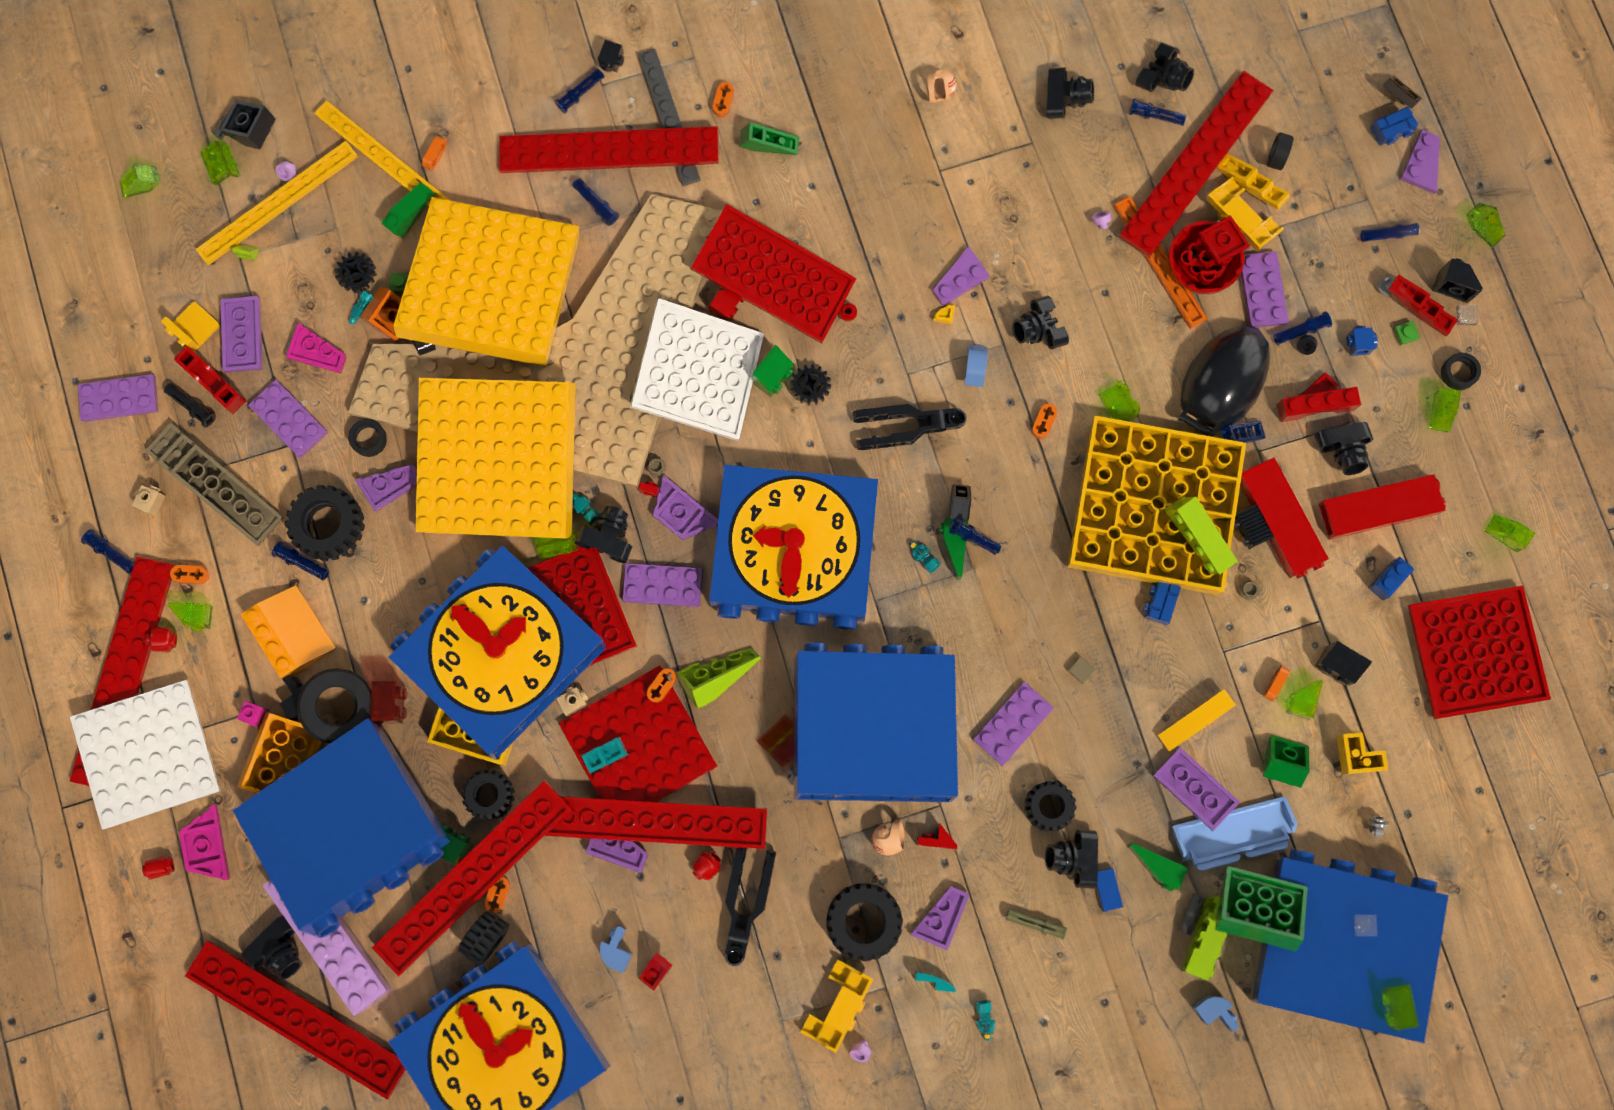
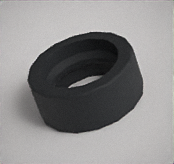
(1280, 151)
(1470, 361)
(359, 426)

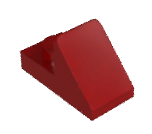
(943, 839)
(655, 971)

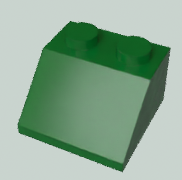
(773, 372)
(1286, 761)

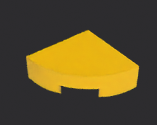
(945, 314)

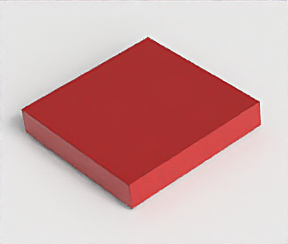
(1223, 240)

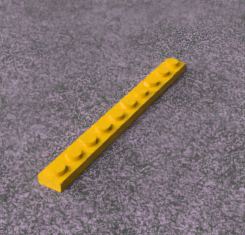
(372, 149)
(276, 203)

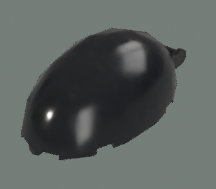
(1225, 379)

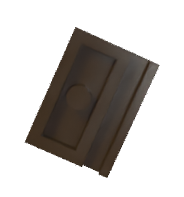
(1402, 91)

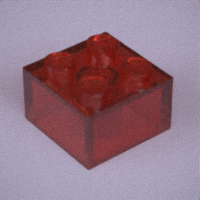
(388, 702)

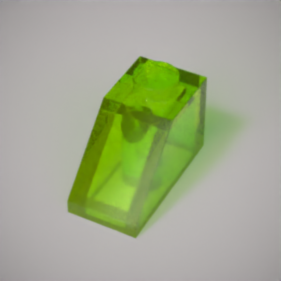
(139, 180)
(1486, 223)
(1444, 409)
(1510, 533)
(193, 615)
(1304, 701)

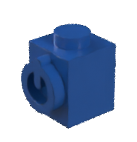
(1362, 341)

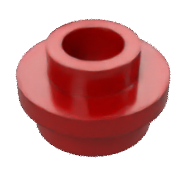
(848, 317)

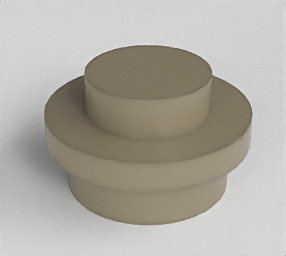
(656, 467)
(1249, 590)

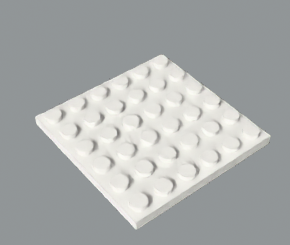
(697, 370)
(145, 754)

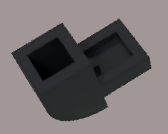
(290, 704)

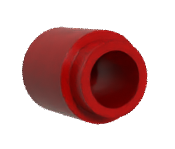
(158, 867)

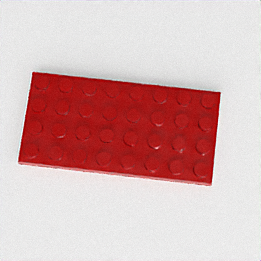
(773, 273)

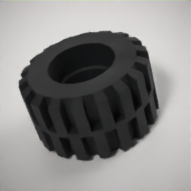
(471, 790)
(1067, 806)
(483, 937)

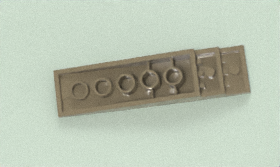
(214, 484)

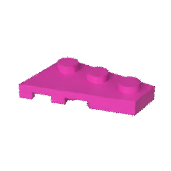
(314, 351)

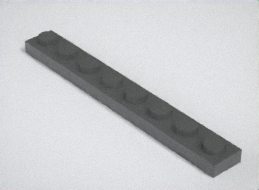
(665, 106)

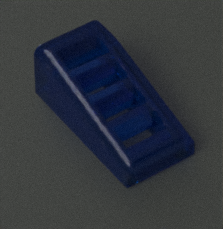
(1231, 432)

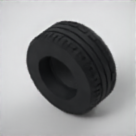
(316, 686)

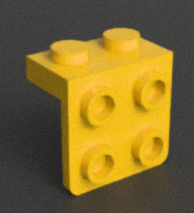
(192, 326)

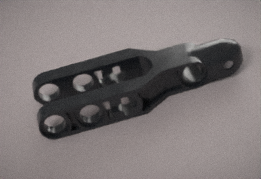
(929, 422)
(740, 924)

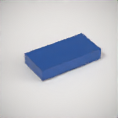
(1108, 890)

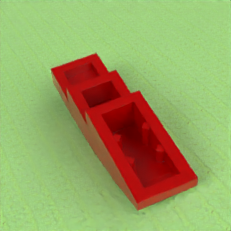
(1421, 305)

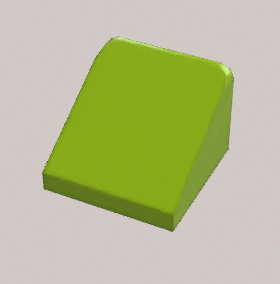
(245, 252)

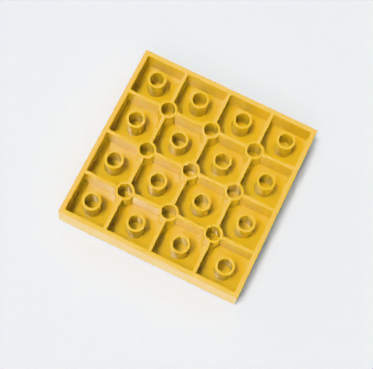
(487, 281)
(495, 457)
(1128, 483)

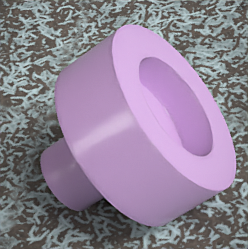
(286, 171)
(1102, 218)
(860, 1051)

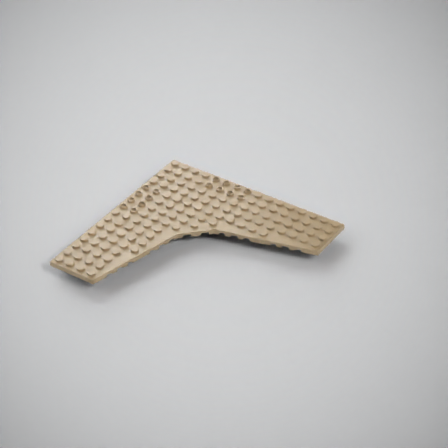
(594, 349)

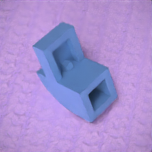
(976, 365)
(611, 953)
(1212, 1007)

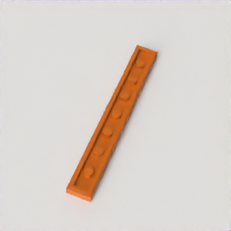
(1159, 263)

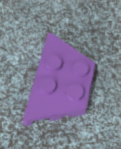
(681, 512)

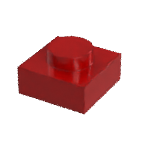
(649, 488)

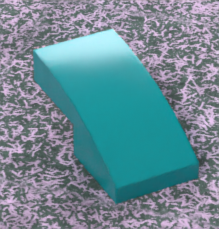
(604, 755)
(939, 985)

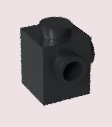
(611, 56)

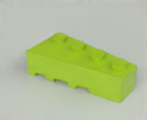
(1201, 534)
(1205, 943)

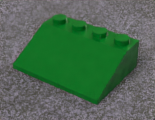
(1262, 908)

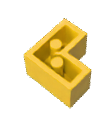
(1355, 758)

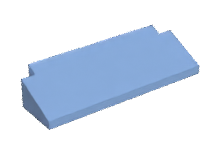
(1245, 831)

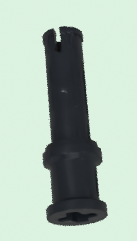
(195, 409)

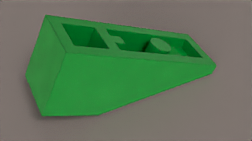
(768, 140)
(407, 210)
(954, 547)
(1162, 869)

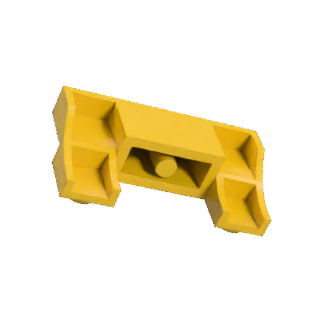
(1228, 202)
(843, 1010)

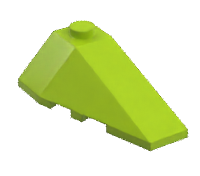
(710, 680)

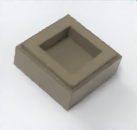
(1081, 670)

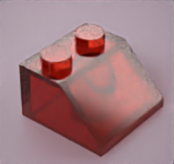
(779, 741)

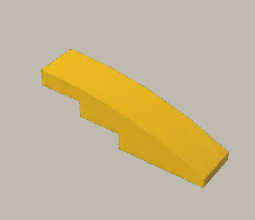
(1253, 182)
(1196, 720)

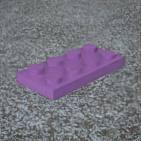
(1264, 290)
(241, 334)
(118, 398)
(288, 419)
(662, 585)
(1013, 724)
(1196, 789)

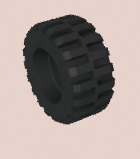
(304, 510)
(891, 927)

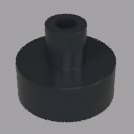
(1307, 344)

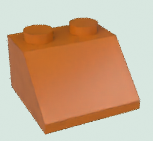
(382, 312)

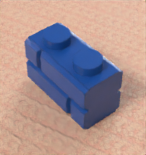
(1394, 126)
(1391, 578)
(1162, 602)

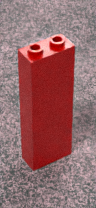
(1382, 506)
(1291, 530)

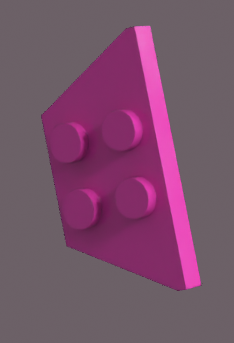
(204, 846)

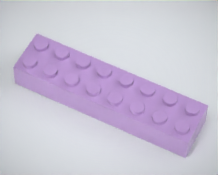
(342, 962)

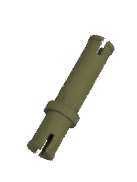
(1058, 931)

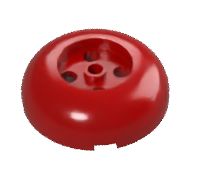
(1206, 280)

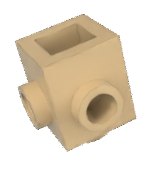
(148, 499)
(572, 701)

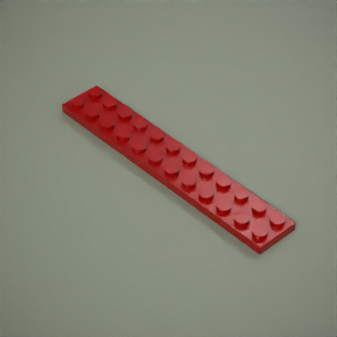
(609, 149)
(1196, 164)
(128, 647)
(663, 823)
(472, 878)
(297, 1019)

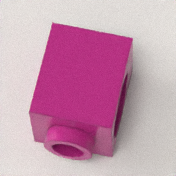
(252, 714)

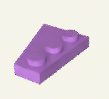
(1423, 163)
(961, 278)
(388, 486)
(618, 852)
(943, 919)

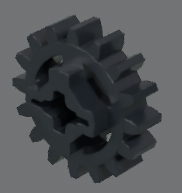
(355, 280)
(803, 387)

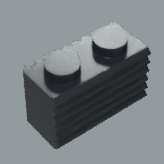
(960, 502)
(1252, 526)

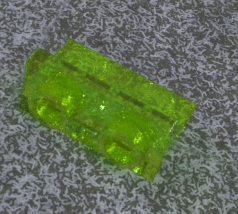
(219, 162)
(1119, 402)
(555, 546)
(1400, 1007)

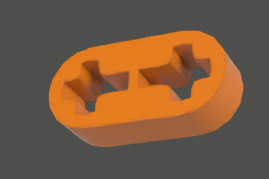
(727, 100)
(434, 153)
(1040, 419)
(190, 570)
(658, 682)
(1276, 683)
(492, 893)

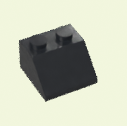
(248, 124)
(1457, 281)
(1342, 663)

